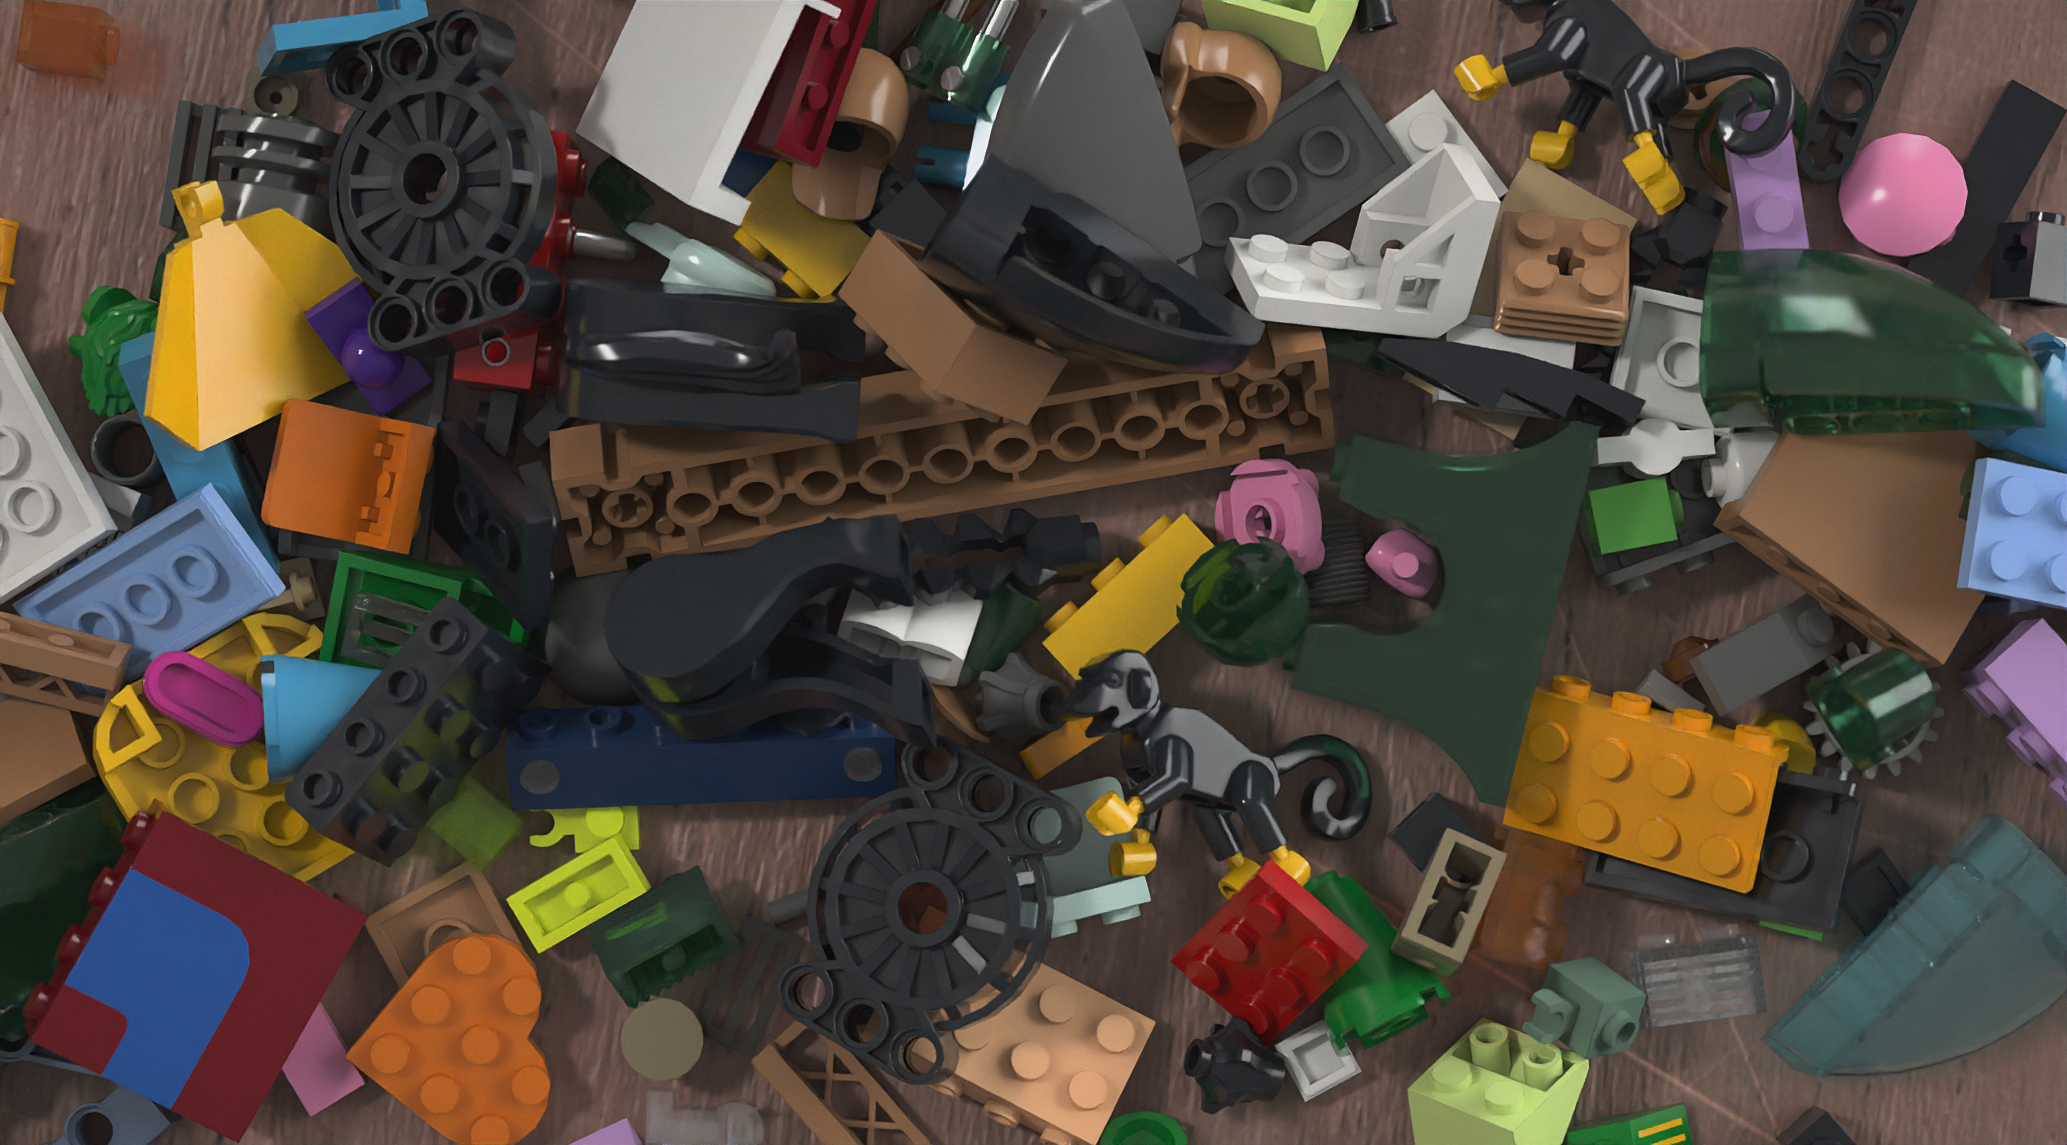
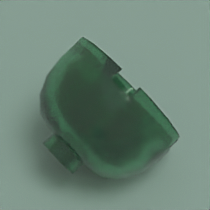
(1244, 602)

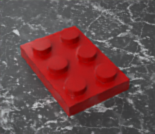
(1269, 952)

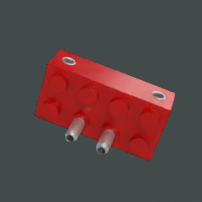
(528, 358)

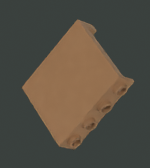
(1867, 531)

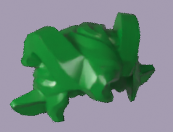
(110, 319)

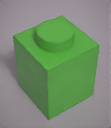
(1632, 516)

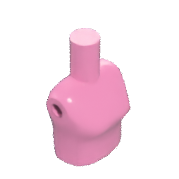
(1404, 563)

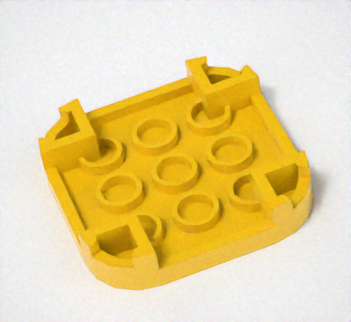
(210, 785)

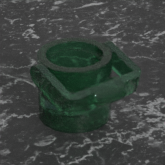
(1873, 704)

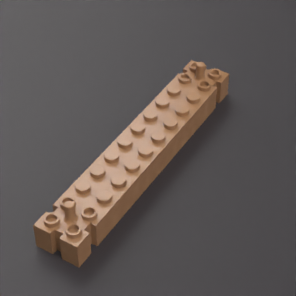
(923, 459)

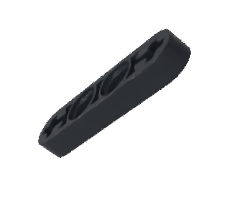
(1863, 69)

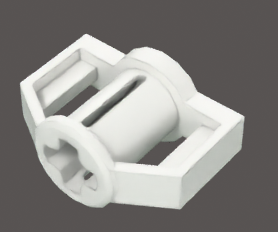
(1653, 448)

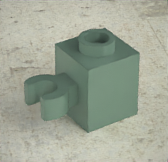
(1586, 1008)

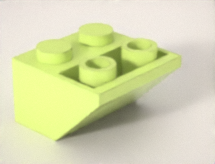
(1497, 1091)

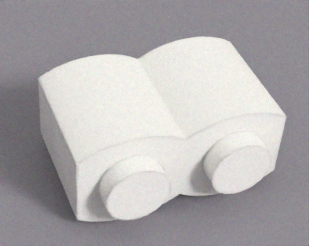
(921, 632)

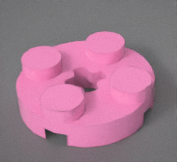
(1285, 495)

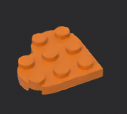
(461, 1042)

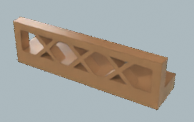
(62, 657)
(818, 1110)

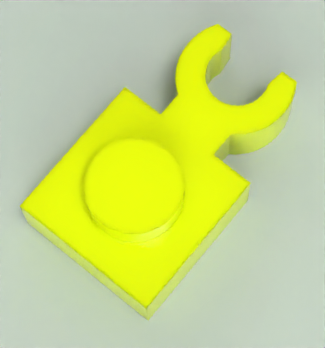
(592, 827)

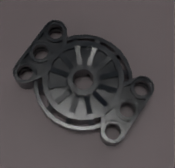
(497, 193)
(872, 926)

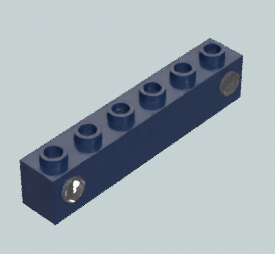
(627, 760)

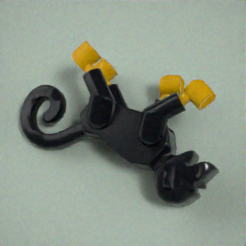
(1611, 58)
(1195, 760)

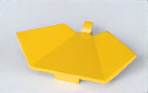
(235, 320)

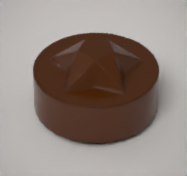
(1677, 667)

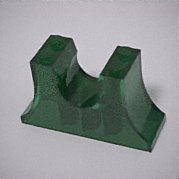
(1476, 651)

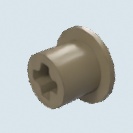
(662, 1039)

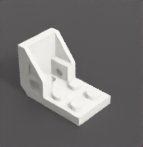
(1424, 289)

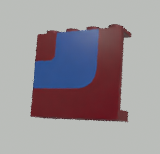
(192, 972)

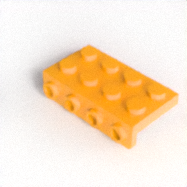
(1645, 782)

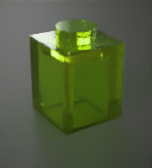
(478, 822)

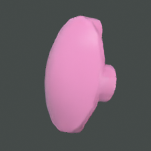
(1903, 195)

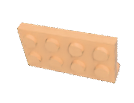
(1045, 1059)

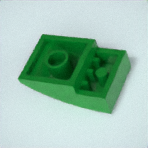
(412, 583)

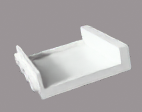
(687, 89)

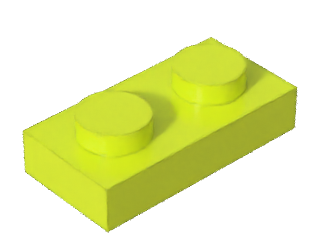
(578, 893)

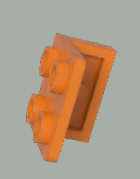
(348, 475)

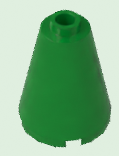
(1381, 990)

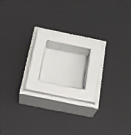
(1313, 1060)

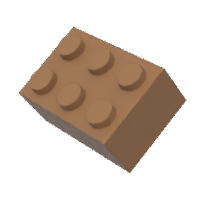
(947, 338)

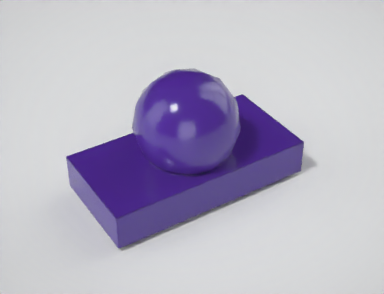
(380, 375)

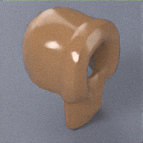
(1218, 86)
(849, 181)

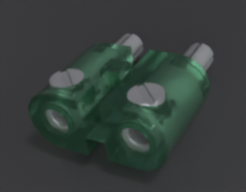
(957, 59)

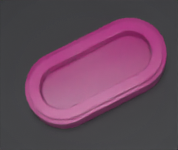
(203, 699)

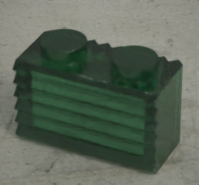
(663, 936)

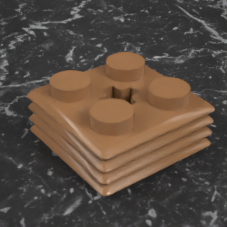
(1561, 278)

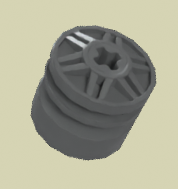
(276, 167)

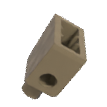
(1447, 912)

